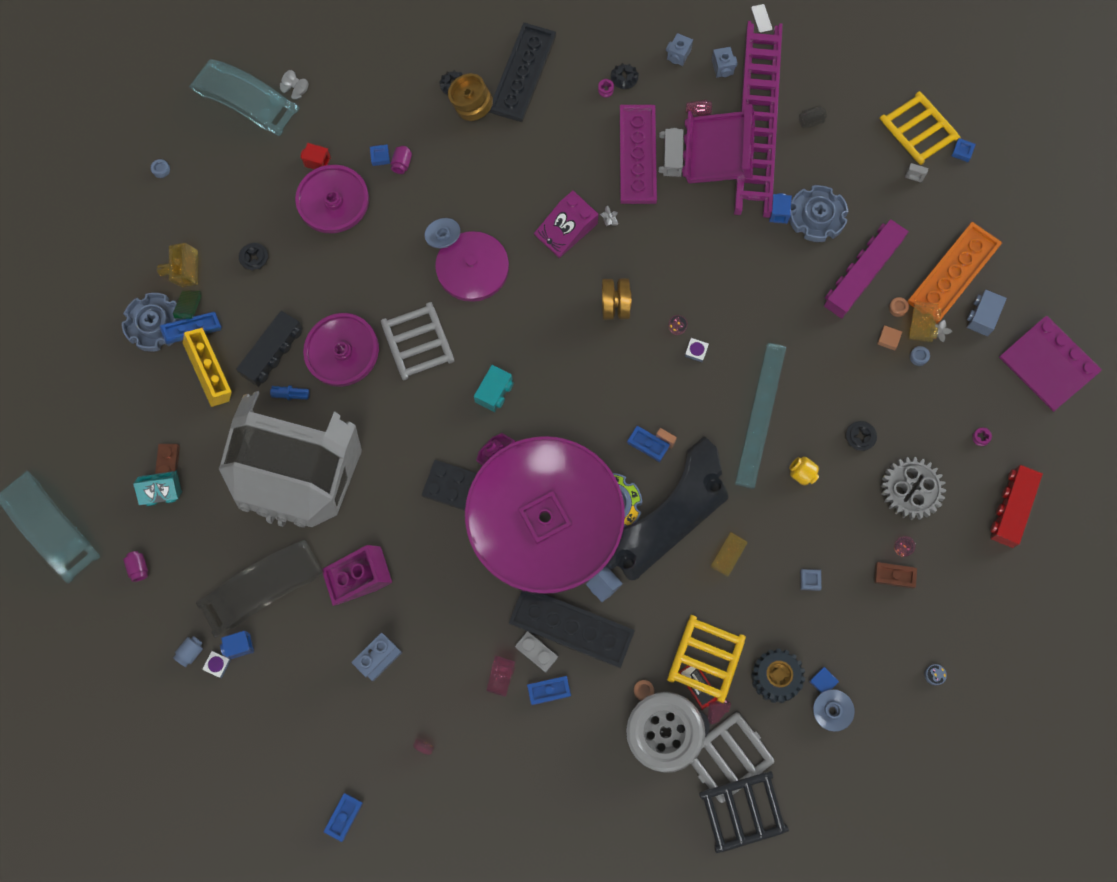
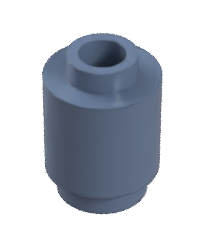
(188, 651)

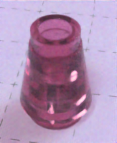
(700, 108)

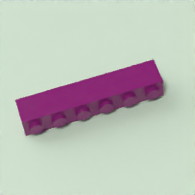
(865, 269)

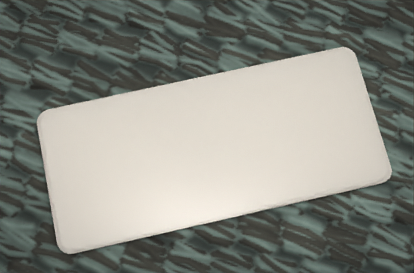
(761, 18)

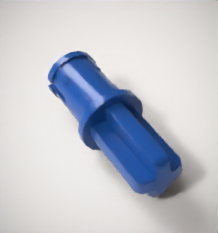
(289, 393)

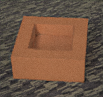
(889, 338)
(667, 437)

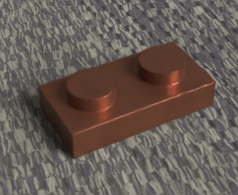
(167, 458)
(895, 575)

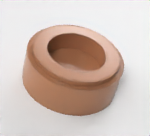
(898, 307)
(643, 689)

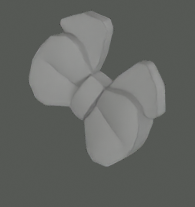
(290, 80)

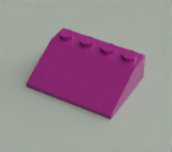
(1050, 363)

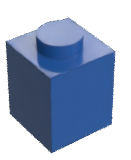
(781, 208)
(236, 645)

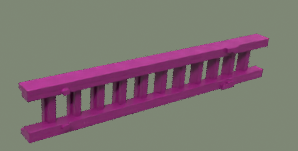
(771, 117)

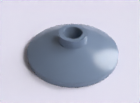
(442, 233)
(843, 710)

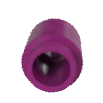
(401, 159)
(136, 566)

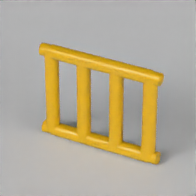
(909, 145)
(727, 676)

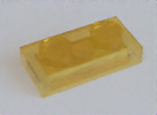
(729, 554)

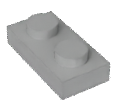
(536, 652)

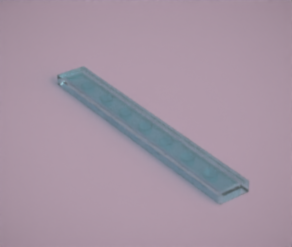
(760, 416)

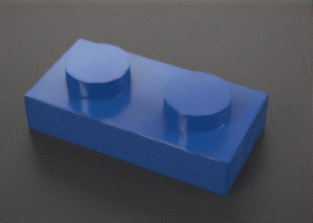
(648, 443)
(549, 690)
(343, 817)

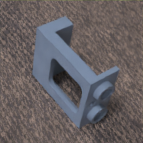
(380, 657)

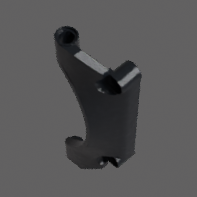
(690, 503)

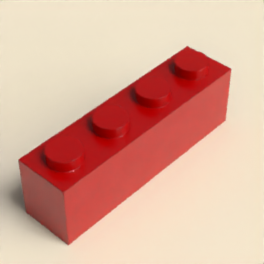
(1016, 506)

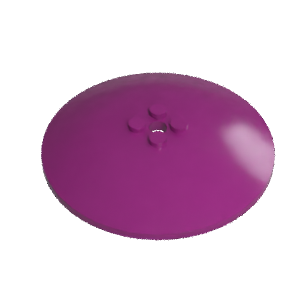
(537, 479)

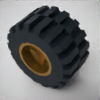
(778, 676)

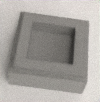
(916, 172)

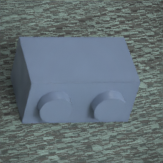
(986, 312)

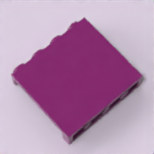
(719, 146)

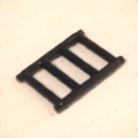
(760, 834)

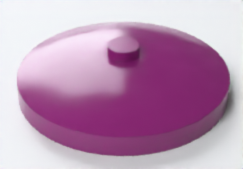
(332, 198)
(472, 267)
(341, 349)

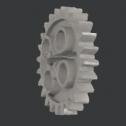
(928, 499)

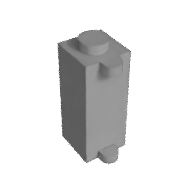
(672, 152)

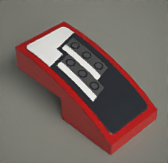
(702, 699)

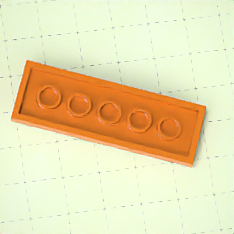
(957, 269)

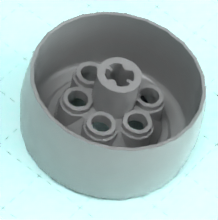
(646, 750)

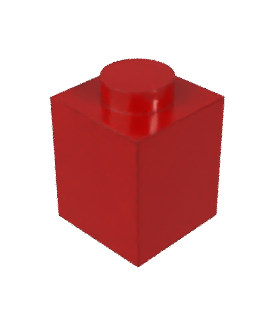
(315, 156)

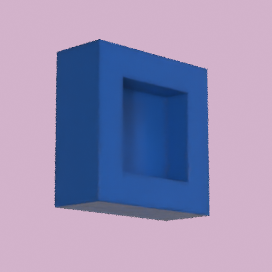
(963, 150)
(379, 155)
(823, 680)

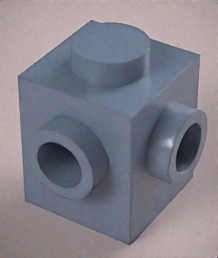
(679, 49)
(724, 62)
(604, 584)

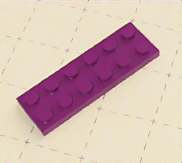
(638, 154)

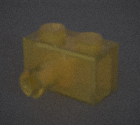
(181, 266)
(924, 322)

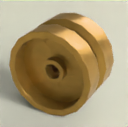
(470, 97)
(616, 299)

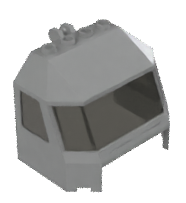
(288, 467)

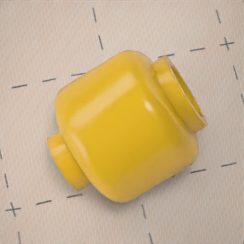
(804, 471)

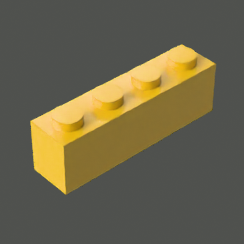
(206, 367)

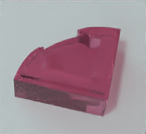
(717, 710)

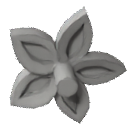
(609, 217)
(942, 330)

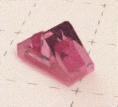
(501, 676)

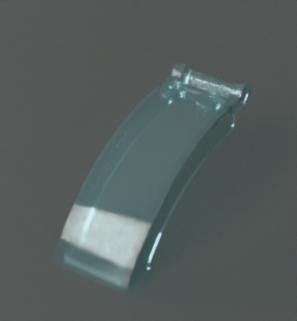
(243, 94)
(45, 526)

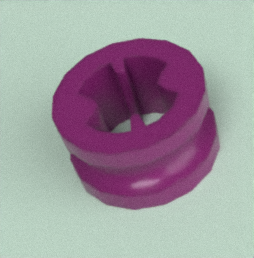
(601, 90)
(986, 433)

